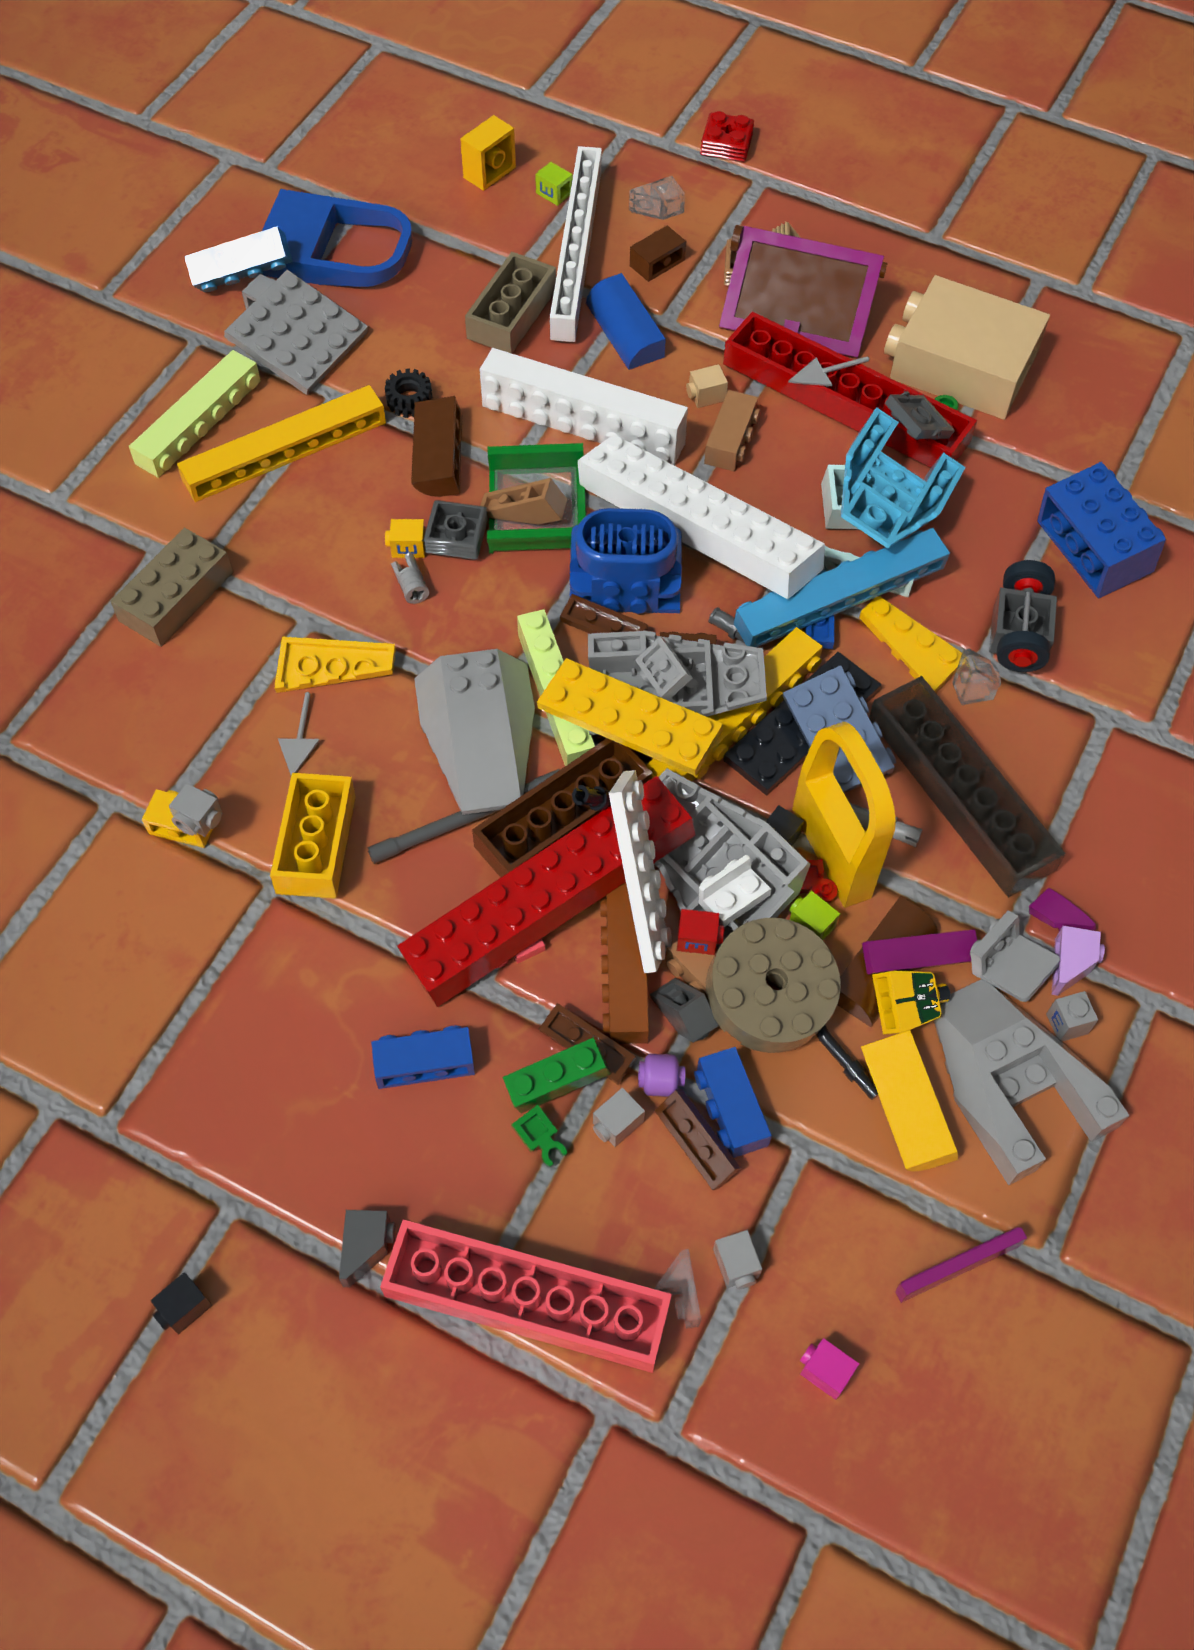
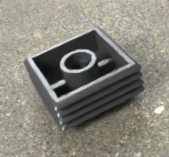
(455, 529)

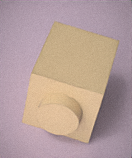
(707, 386)

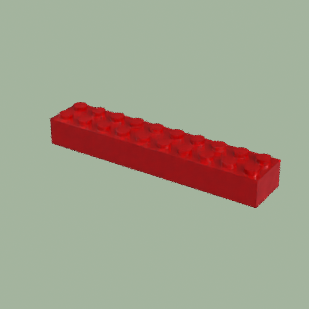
(777, 354)
(536, 897)

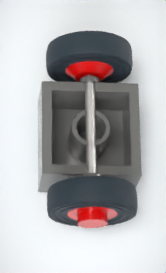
(1024, 617)

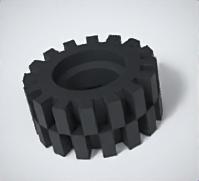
(407, 382)

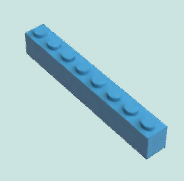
(842, 588)

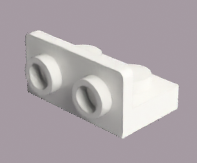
(733, 891)

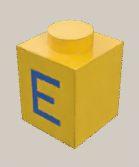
(406, 537)

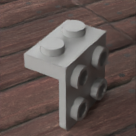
(1012, 960)

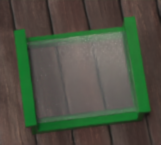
(530, 463)

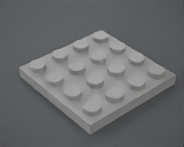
(296, 332)

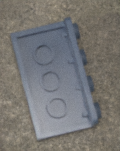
(832, 700)

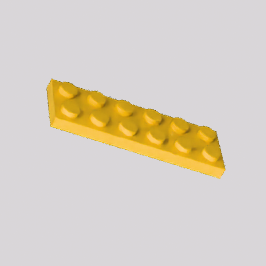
(630, 716)

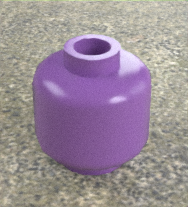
(660, 1075)

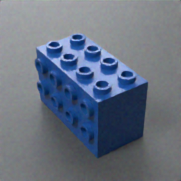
(1100, 529)

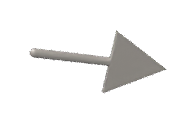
(816, 375)
(299, 749)

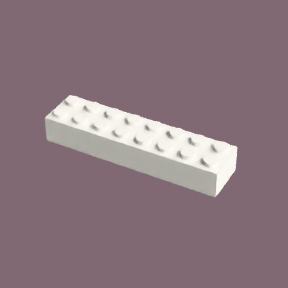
(581, 404)

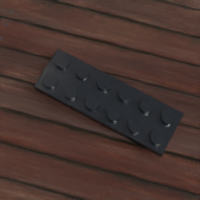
(777, 744)

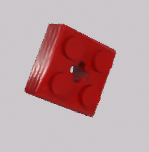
(727, 136)

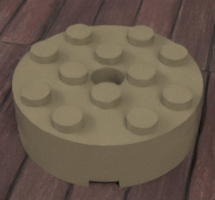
(791, 960)

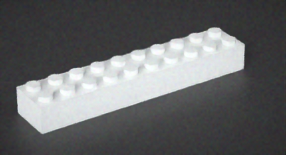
(706, 515)

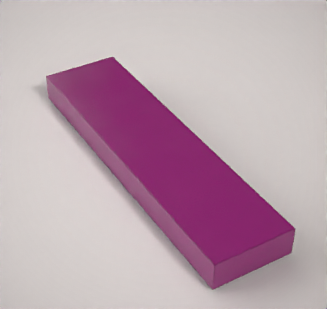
(918, 951)
(960, 1264)

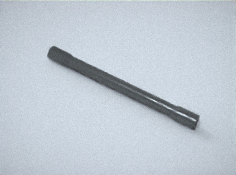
(394, 845)

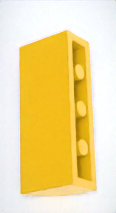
(910, 1102)

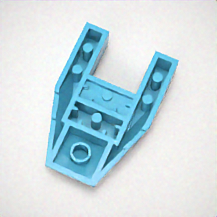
(884, 495)

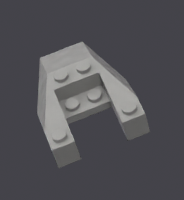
(1005, 1058)

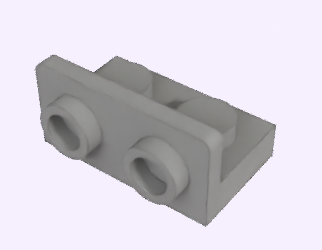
(663, 670)

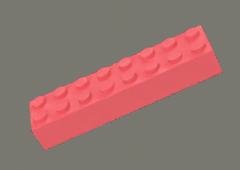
(526, 1295)

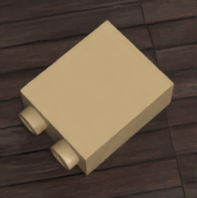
(966, 345)

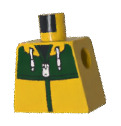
(908, 999)

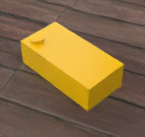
(313, 835)

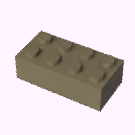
(510, 302)
(172, 586)

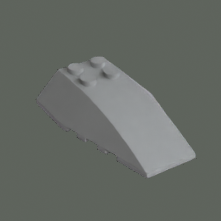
(722, 675)
(478, 725)
(721, 836)

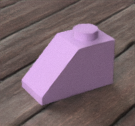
(1078, 955)

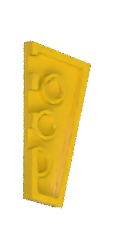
(912, 643)
(325, 662)

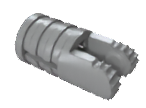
(411, 580)

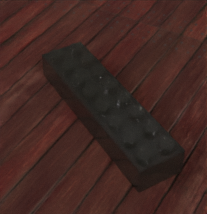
(966, 786)

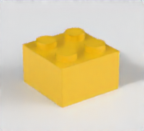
(488, 152)

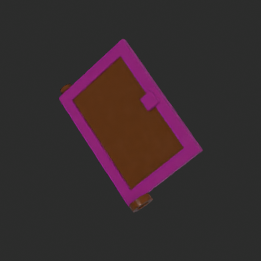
(803, 286)

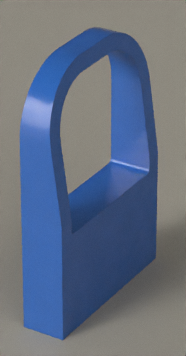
(308, 225)

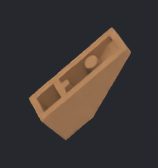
(526, 503)

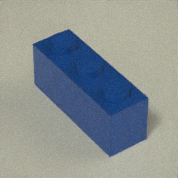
(422, 1057)
(732, 1102)

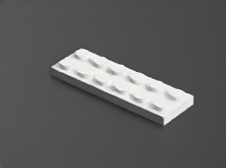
(641, 877)

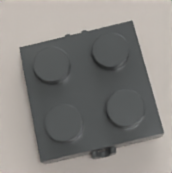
(919, 416)

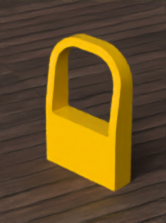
(830, 824)

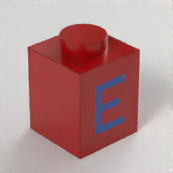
(699, 932)

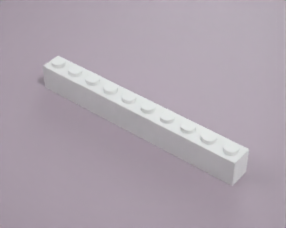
(575, 245)

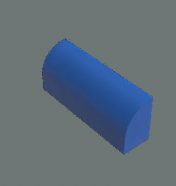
(626, 322)

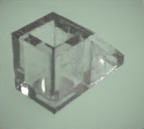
(658, 199)

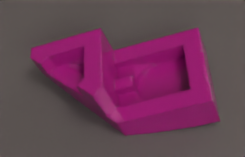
(1059, 912)

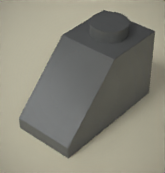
(685, 1009)
(364, 1243)

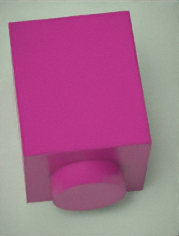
(828, 1367)

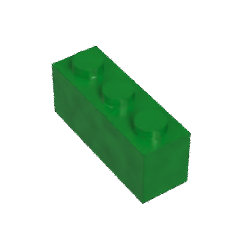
(556, 1075)

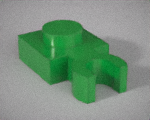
(536, 1131)

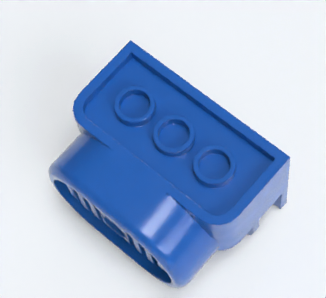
(627, 560)

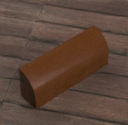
(437, 447)
(857, 987)

